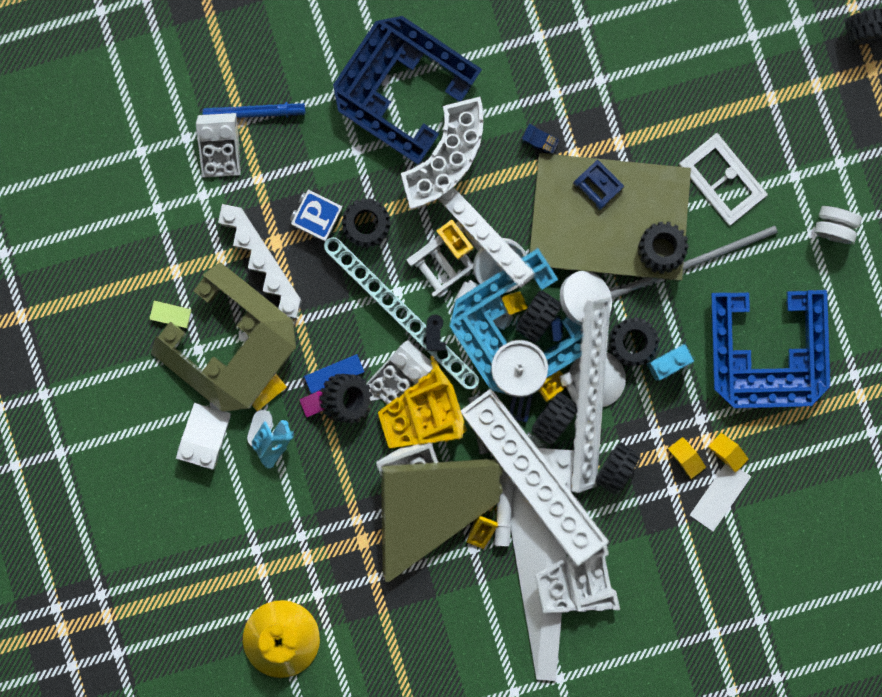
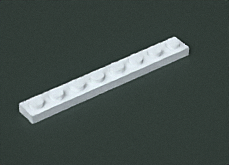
(486, 237)

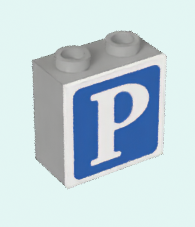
(316, 215)

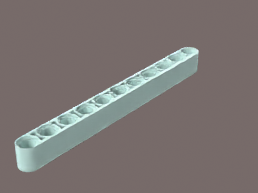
(396, 305)

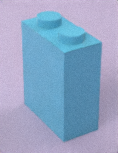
(670, 362)

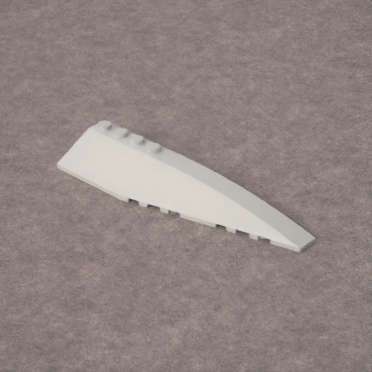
(534, 552)

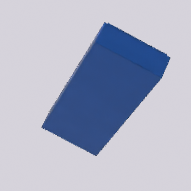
(347, 366)

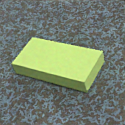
(169, 313)

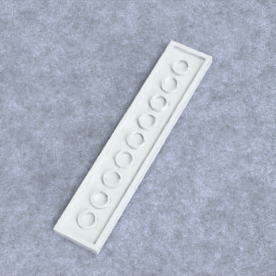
(590, 393)
(534, 477)

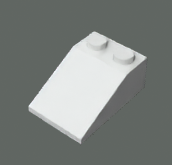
(203, 436)
(409, 455)

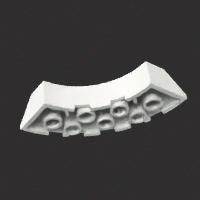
(452, 156)

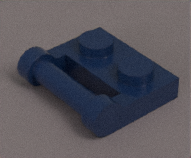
(603, 180)

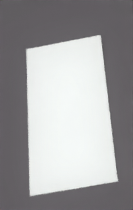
(720, 497)

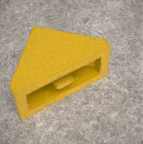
(455, 239)
(551, 386)
(728, 452)
(687, 457)
(481, 531)

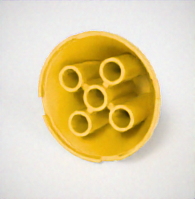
(296, 629)

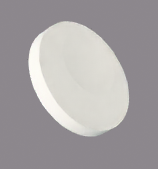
(487, 267)
(577, 289)
(519, 368)

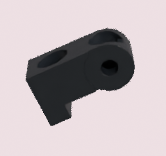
(433, 332)

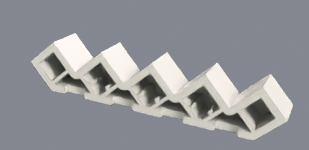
(261, 259)

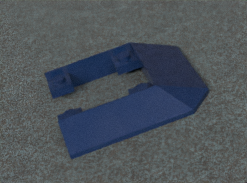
(371, 63)

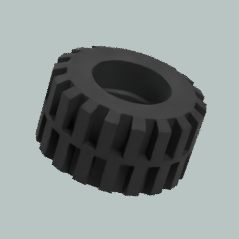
(864, 27)
(354, 235)
(658, 262)
(538, 316)
(646, 330)
(333, 398)
(554, 418)
(617, 468)

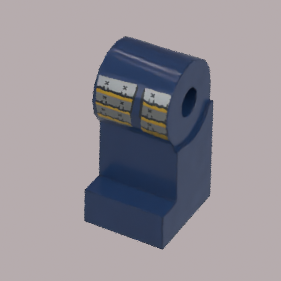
(540, 140)

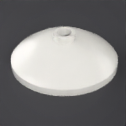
(614, 378)

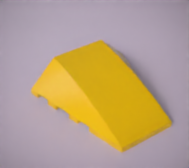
(423, 413)

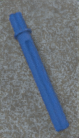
(260, 111)

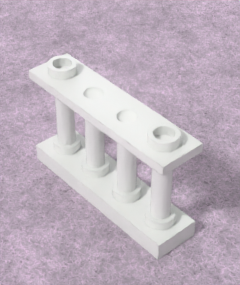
(433, 248)

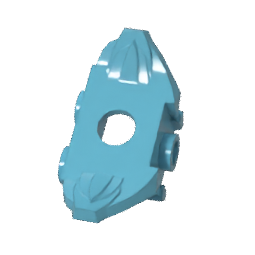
(264, 442)

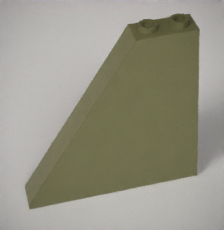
(431, 504)

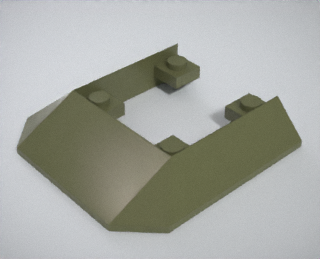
(256, 362)

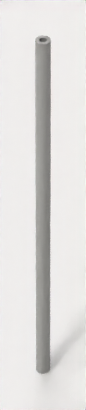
(700, 259)

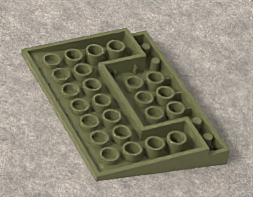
(606, 241)

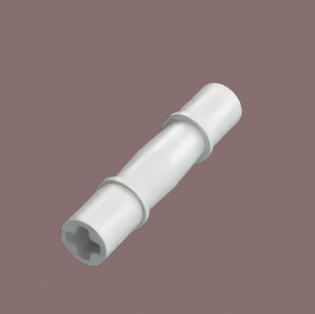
(504, 511)

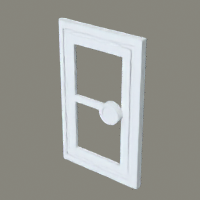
(736, 168)

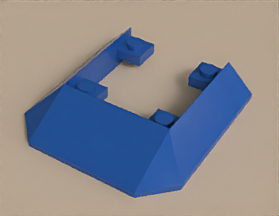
(785, 387)

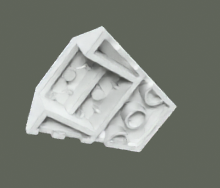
(575, 587)

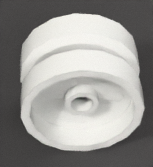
(837, 225)

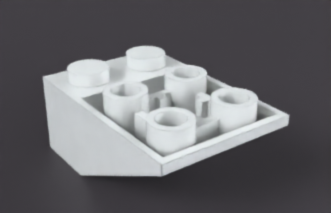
(218, 144)
(400, 372)

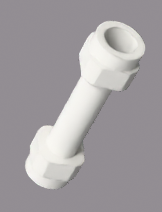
(566, 380)

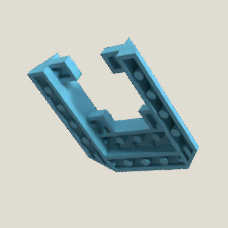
(480, 336)

